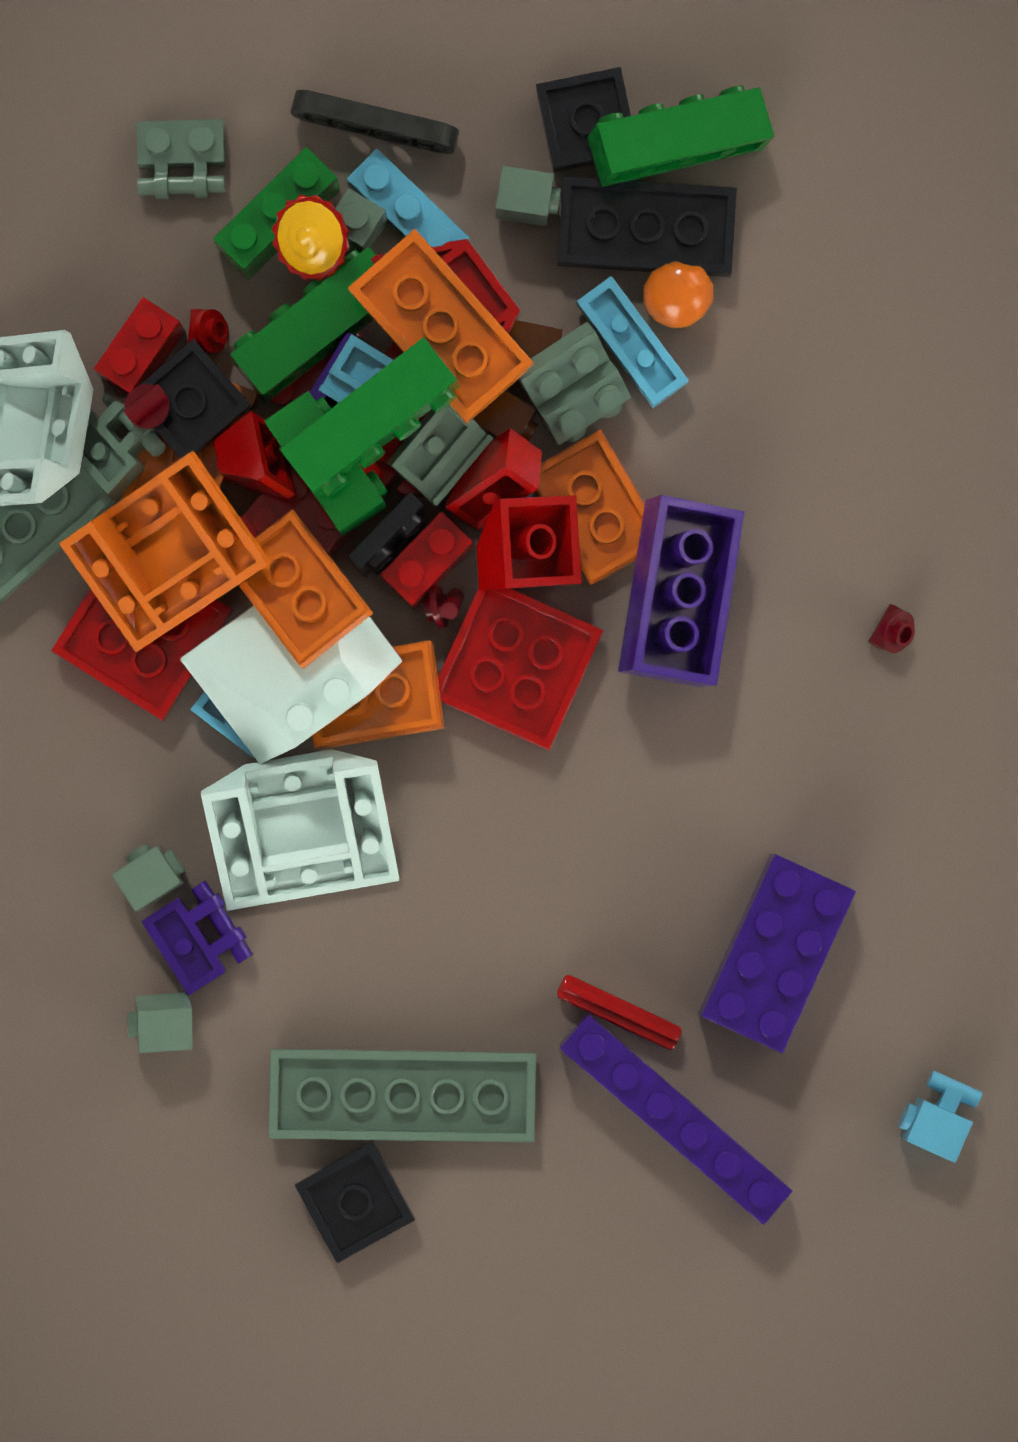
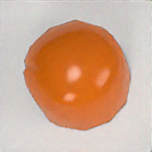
(677, 294)

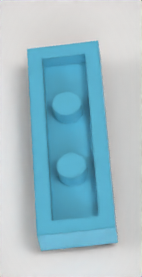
(404, 202)
(632, 342)

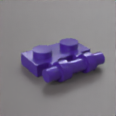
(184, 943)

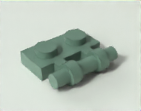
(181, 145)
(109, 458)

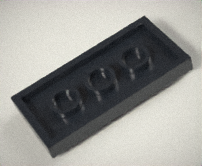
(646, 225)

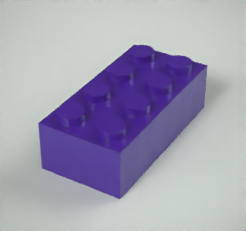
(681, 591)
(776, 952)

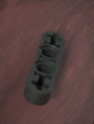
(374, 122)

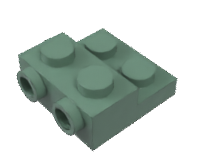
(574, 385)

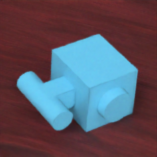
(937, 1126)

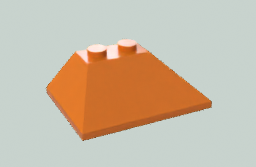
(164, 552)

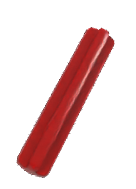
(619, 1012)

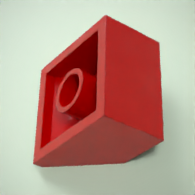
(530, 543)

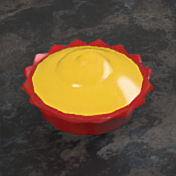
(310, 237)

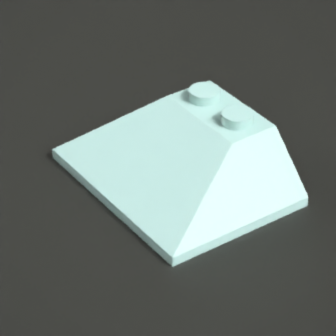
(41, 415)
(274, 699)
(299, 828)

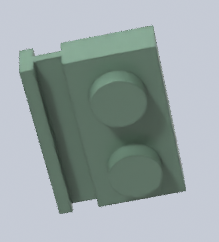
(439, 453)

